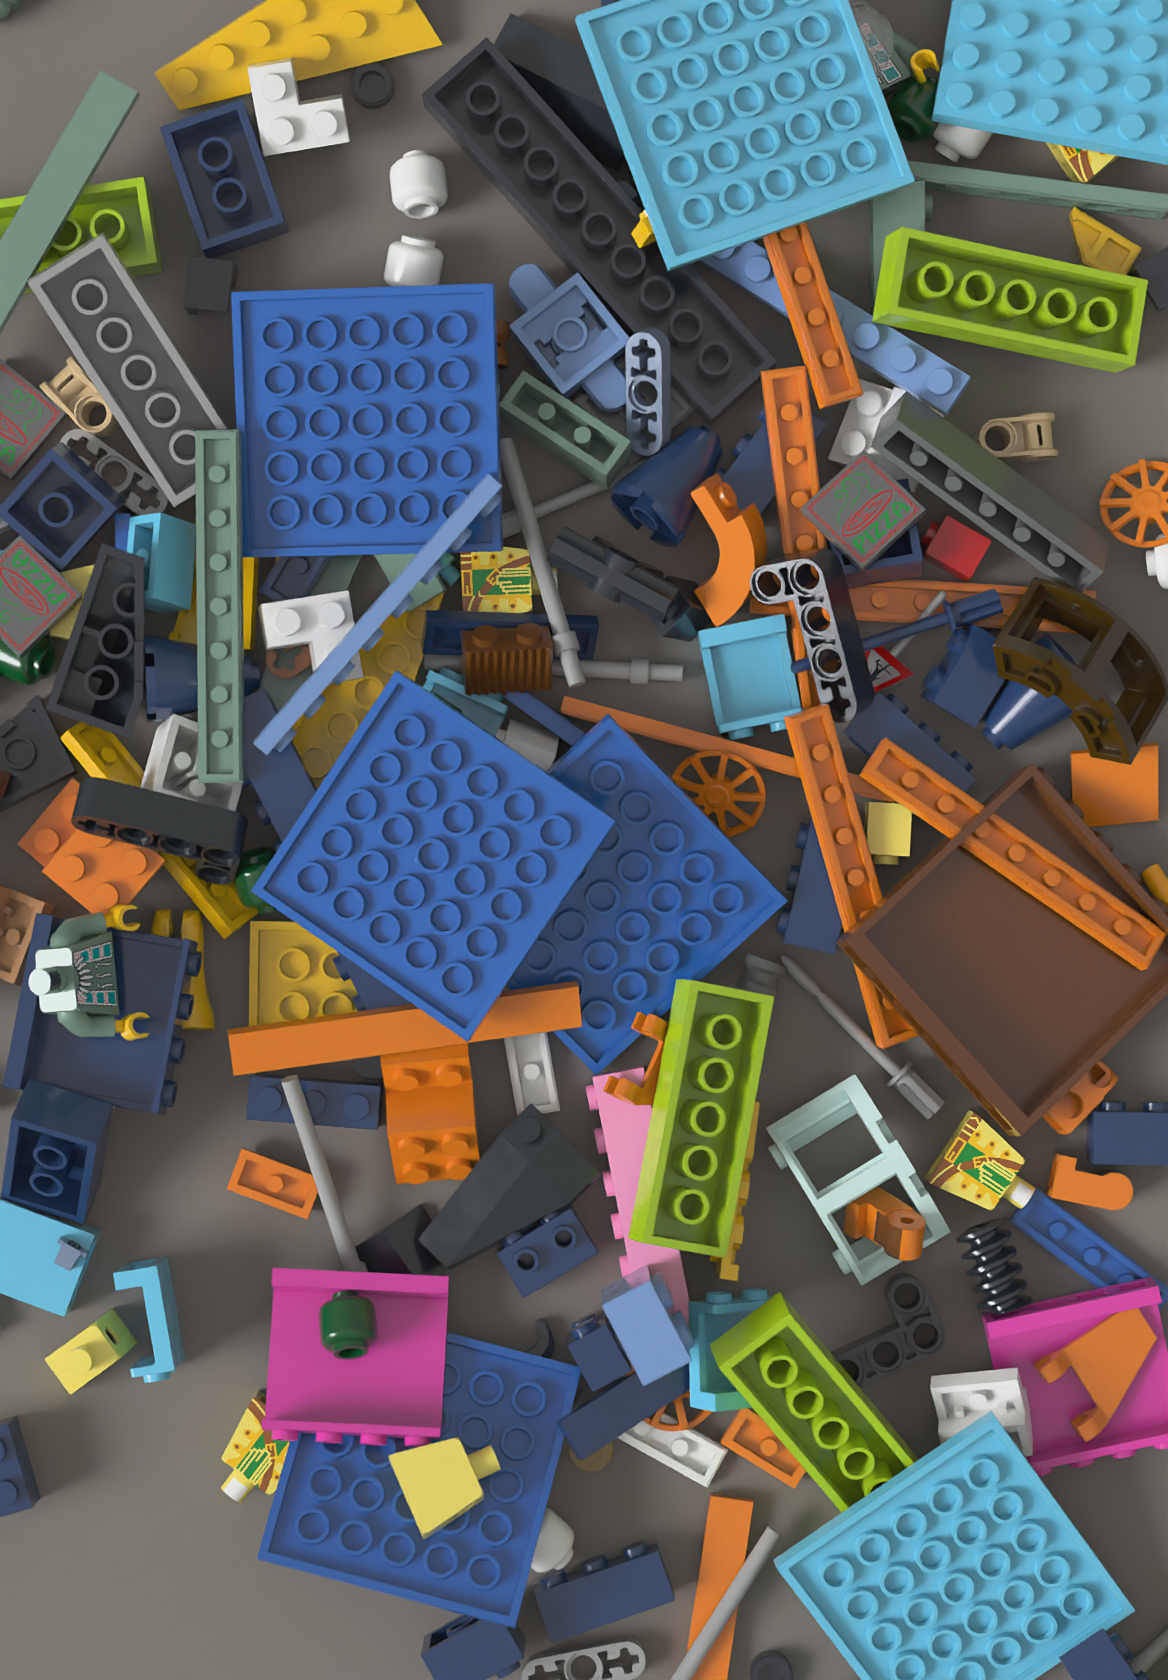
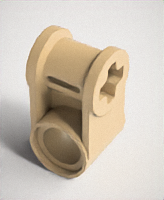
(78, 397)
(1025, 437)

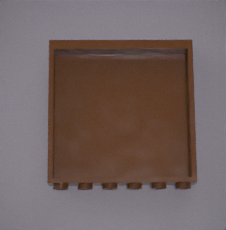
(998, 977)

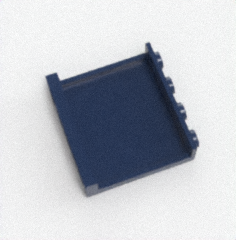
(130, 1074)

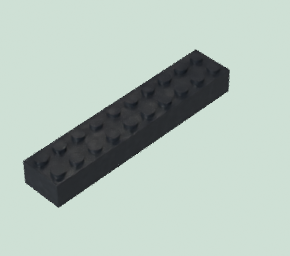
(590, 227)

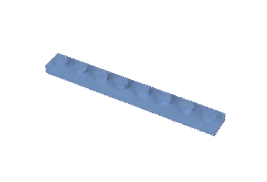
(869, 343)
(392, 601)

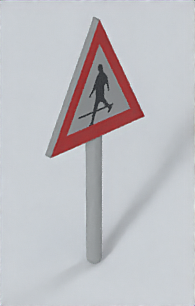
(884, 665)

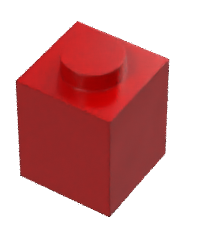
(954, 547)

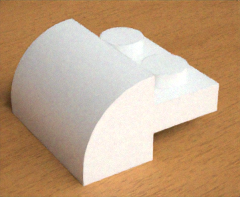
(861, 425)
(970, 1395)

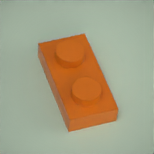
(274, 1183)
(758, 1444)

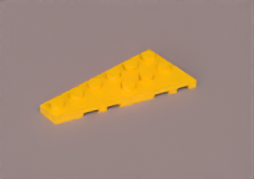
(314, 33)
(335, 722)
(293, 975)

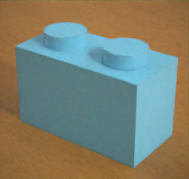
(169, 559)

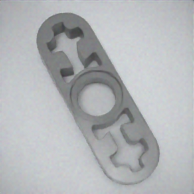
(148, 483)
(612, 1646)

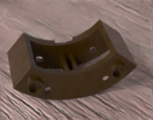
(1109, 729)

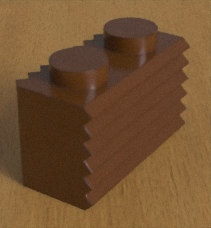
(506, 659)

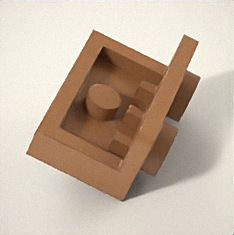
(16, 929)

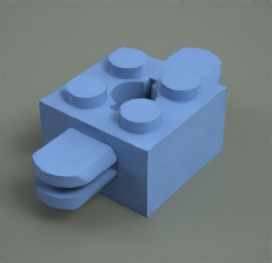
(569, 336)

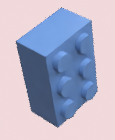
(645, 1324)

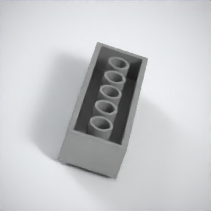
(130, 360)

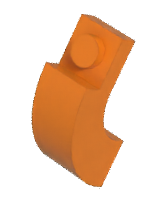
(741, 548)

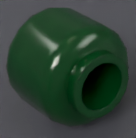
(913, 109)
(32, 667)
(248, 872)
(348, 1325)

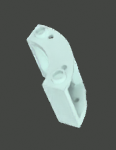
(821, 1115)

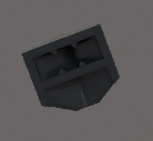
(397, 1247)

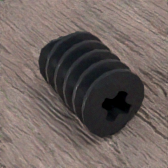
(993, 1268)

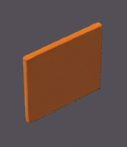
(1116, 791)

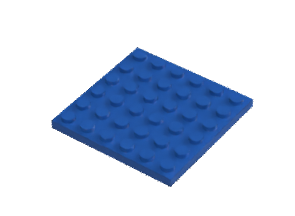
(365, 417)
(433, 855)
(651, 905)
(349, 1520)

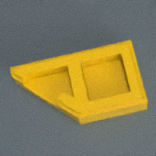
(1101, 246)

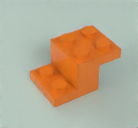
(88, 866)
(431, 1114)

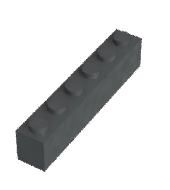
(990, 493)

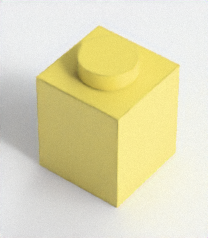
(887, 831)

